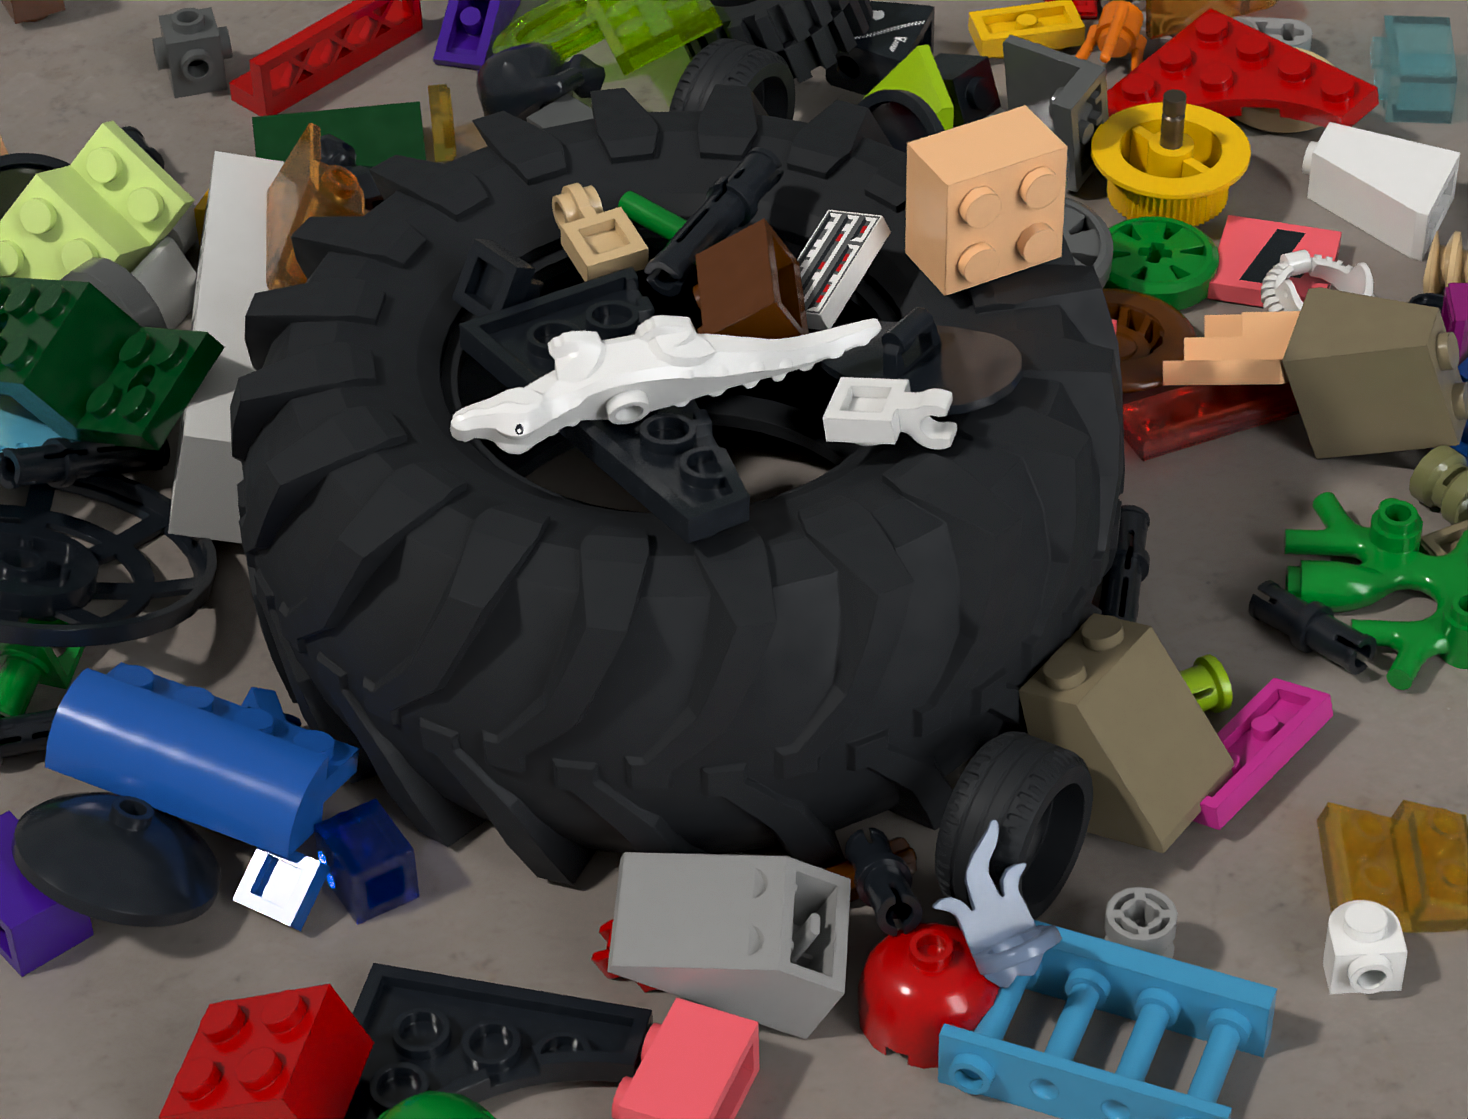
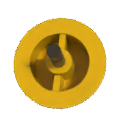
(1170, 159)

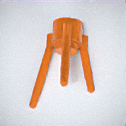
(1116, 34)

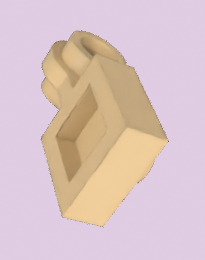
(596, 239)

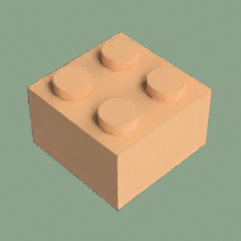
(985, 199)

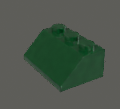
(372, 130)

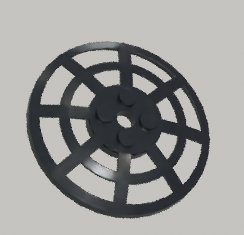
(56, 576)

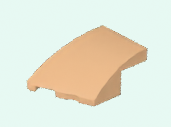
(1235, 351)

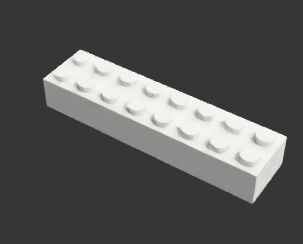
(227, 278)

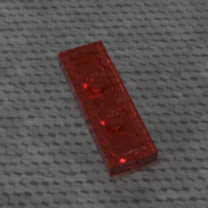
(1202, 414)

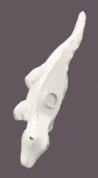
(640, 374)

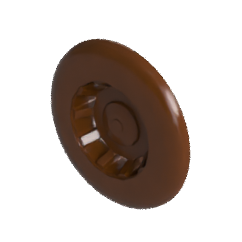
(1146, 336)

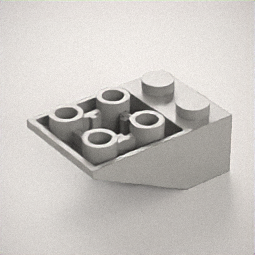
(734, 934)

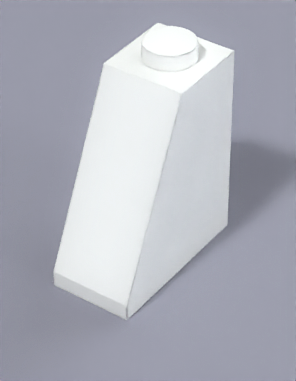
(1383, 184)

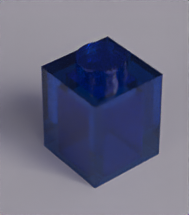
(368, 861)

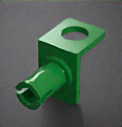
(27, 667)

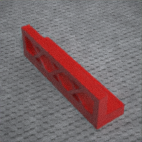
(324, 53)

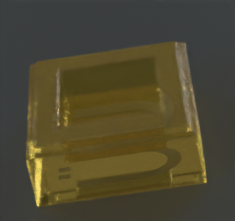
(442, 122)

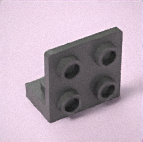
(1063, 94)

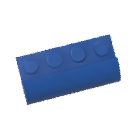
(198, 756)

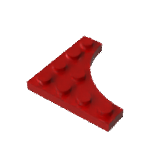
(1235, 67)

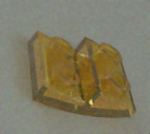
(1401, 861)

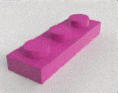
(1262, 742)

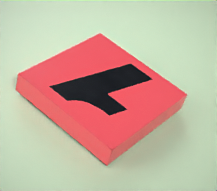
(1255, 246)

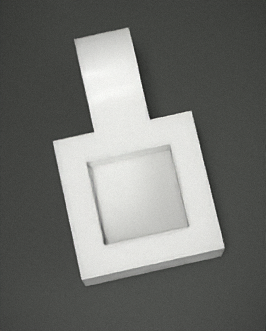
(879, 409)

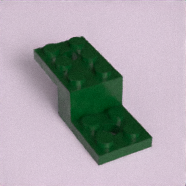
(93, 367)

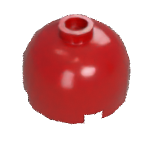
(916, 987)

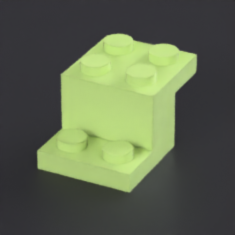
(100, 206)

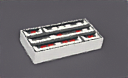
(837, 261)

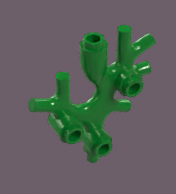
(1388, 564)

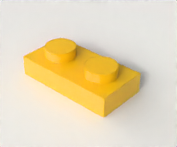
(1048, 23)

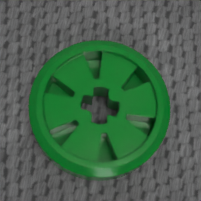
(1163, 260)

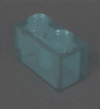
(1415, 69)

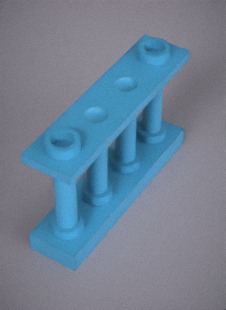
(1129, 984)

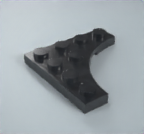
(484, 1038)

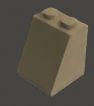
(1374, 375)
(1134, 725)

